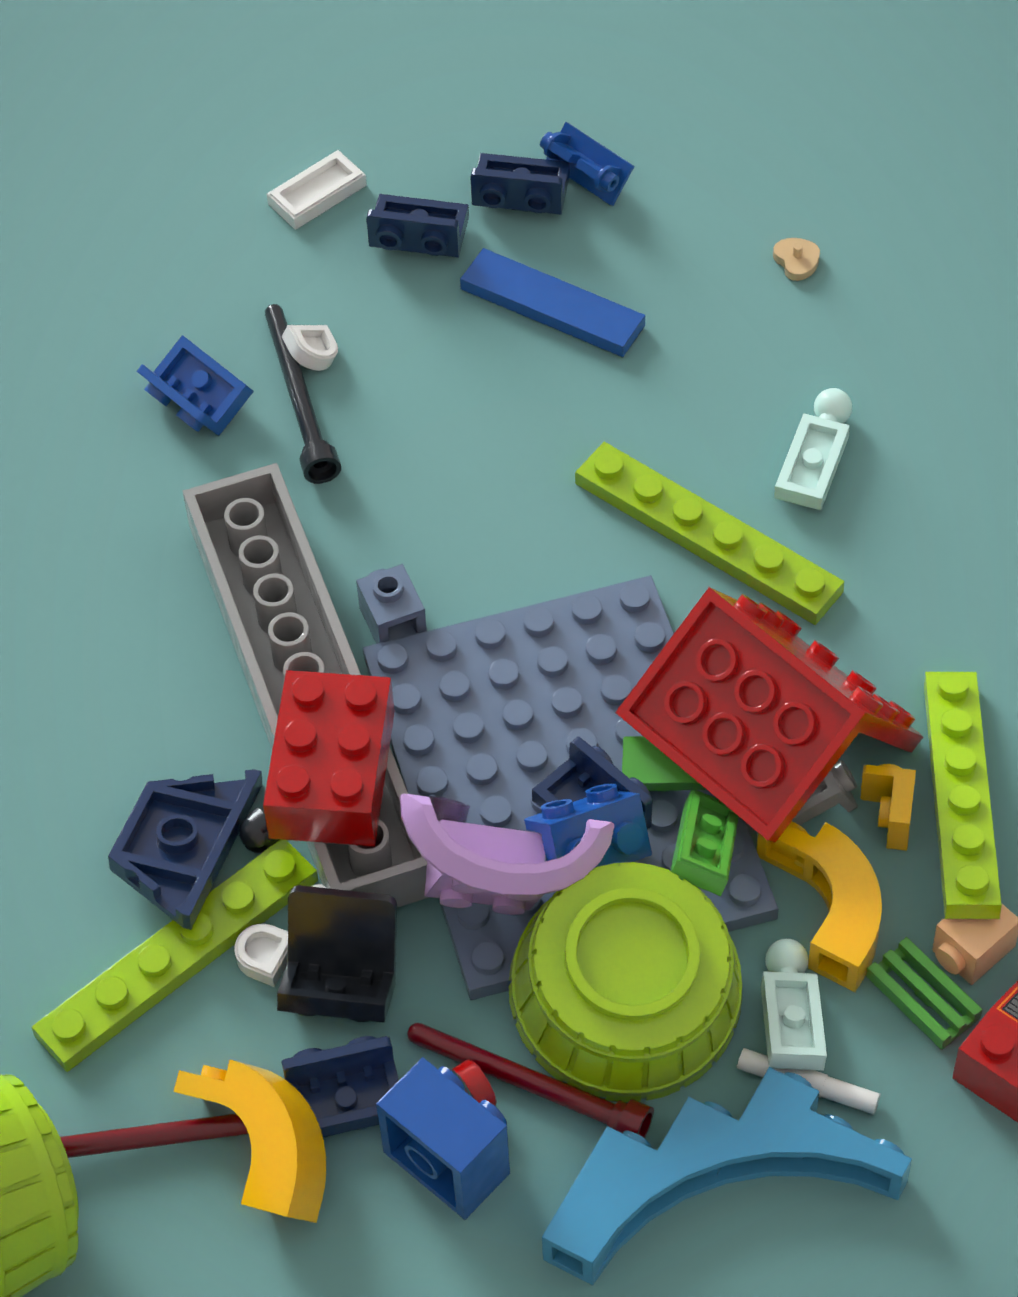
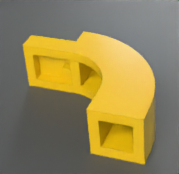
(851, 893)
(283, 1131)

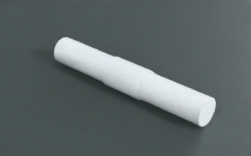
(827, 1086)

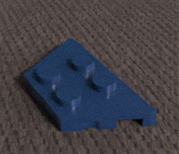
(181, 840)

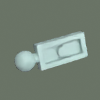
(816, 451)
(792, 1009)

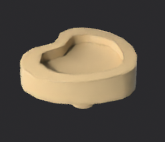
(797, 257)

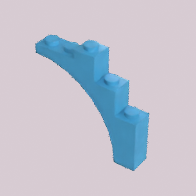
(705, 1148)

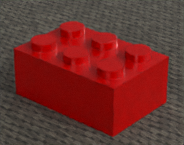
(329, 758)

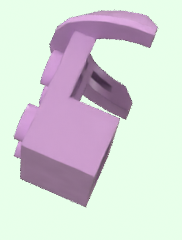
(495, 863)

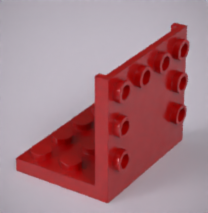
(756, 709)

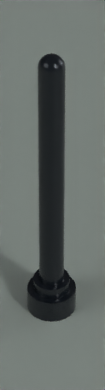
(318, 457)

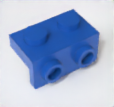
(198, 385)
(565, 821)

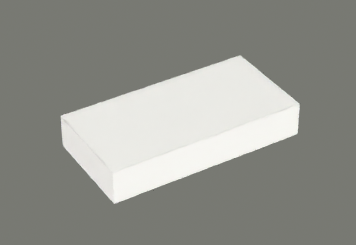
(316, 189)

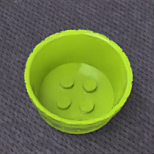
(626, 983)
(35, 1194)

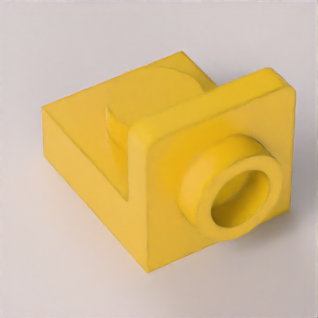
(895, 792)

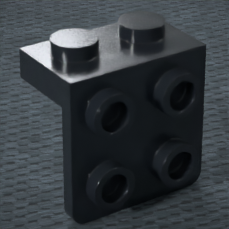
(339, 954)

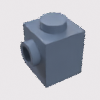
(390, 604)

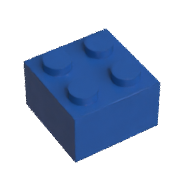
(444, 1136)

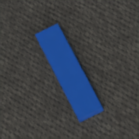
(553, 302)

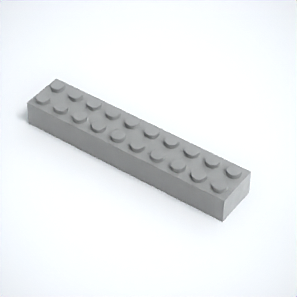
(287, 622)

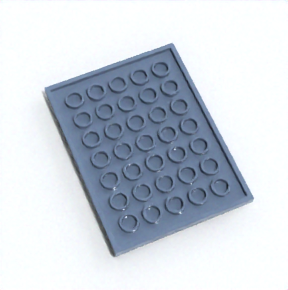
(494, 713)

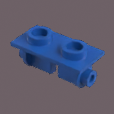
(590, 162)

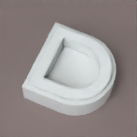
(311, 345)
(262, 952)

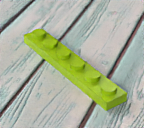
(710, 533)
(961, 797)
(172, 956)

